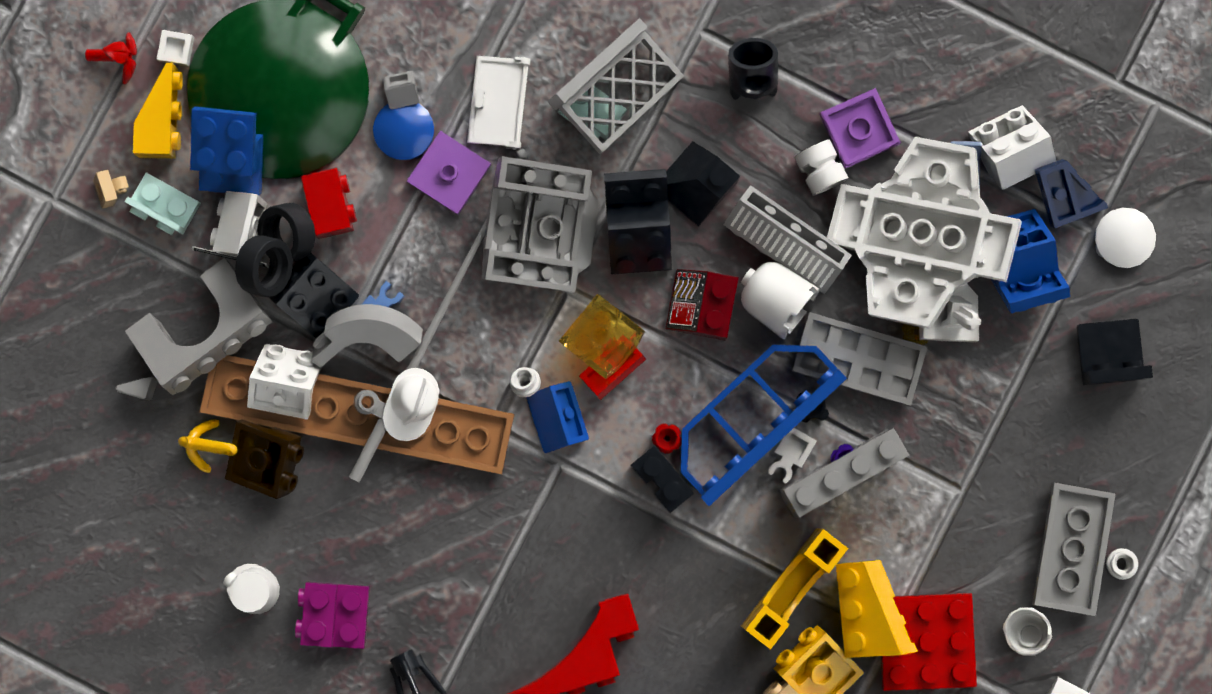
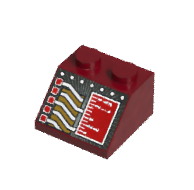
(702, 303)

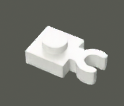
(793, 450)

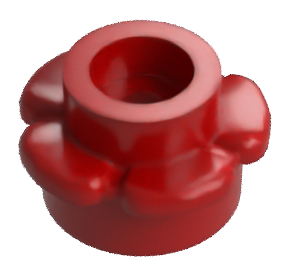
(667, 446)

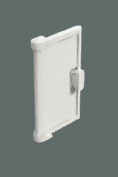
(503, 102)

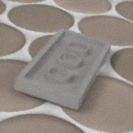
(1073, 549)

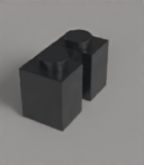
(671, 486)

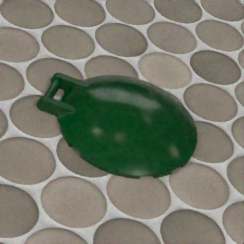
(292, 71)

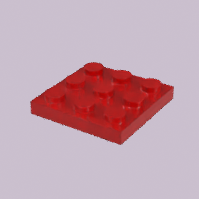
(944, 641)

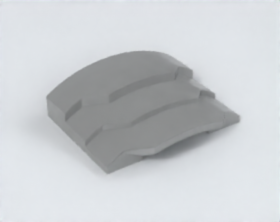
(539, 224)

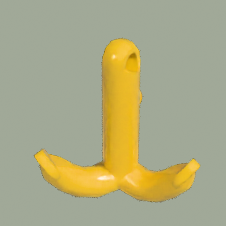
(193, 443)

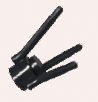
(407, 666)

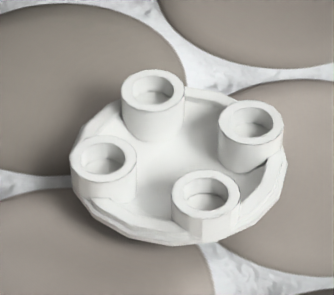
(1125, 237)

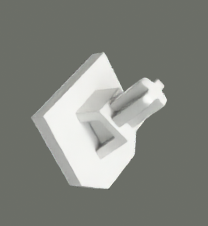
(957, 320)

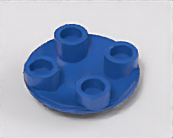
(403, 131)

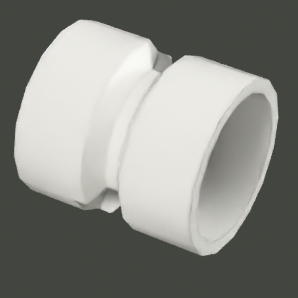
(821, 167)

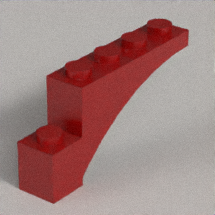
(593, 655)

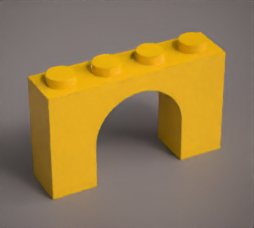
(814, 558)

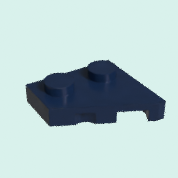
(1066, 194)

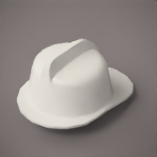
(411, 404)

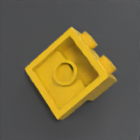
(817, 665)

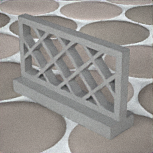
(599, 67)

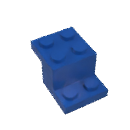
(226, 150)
(1034, 269)

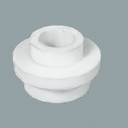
(522, 375)
(1131, 563)

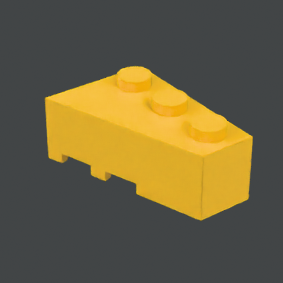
(869, 612)

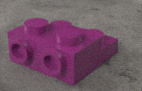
(333, 615)

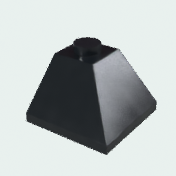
(698, 182)

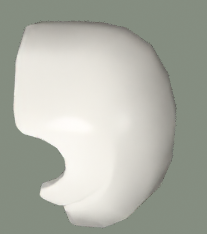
(1027, 631)

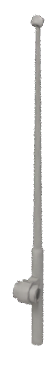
(377, 406)

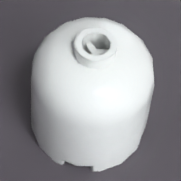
(776, 297)

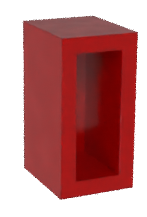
(328, 202)

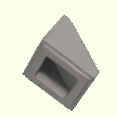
(401, 90)
(140, 388)

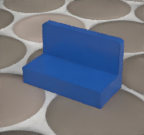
(557, 417)

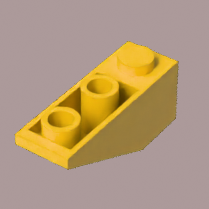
(157, 121)

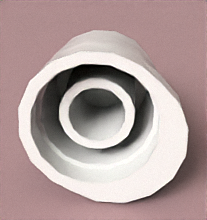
(252, 588)

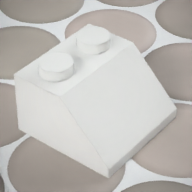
(238, 221)

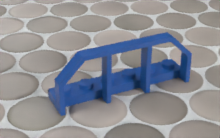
(759, 445)

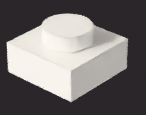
(175, 48)

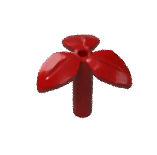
(119, 53)

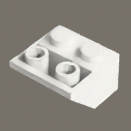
(1013, 146)

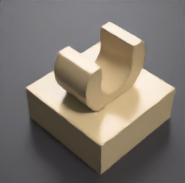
(109, 189)

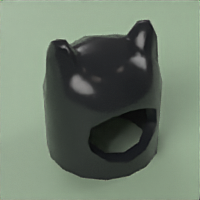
(753, 68)

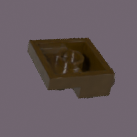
(264, 459)

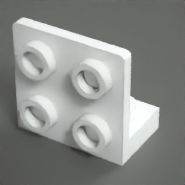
(283, 381)

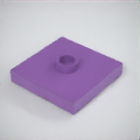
(859, 128)
(449, 173)

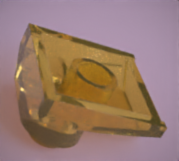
(602, 337)

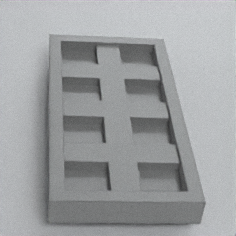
(867, 358)

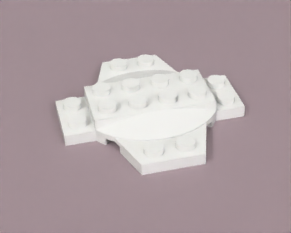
(923, 232)

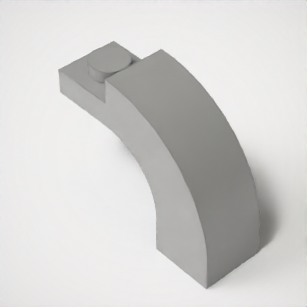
(367, 324)

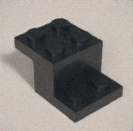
(638, 221)

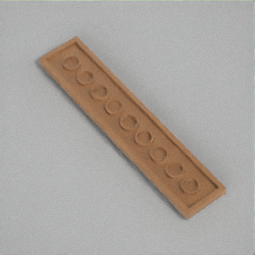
(456, 434)

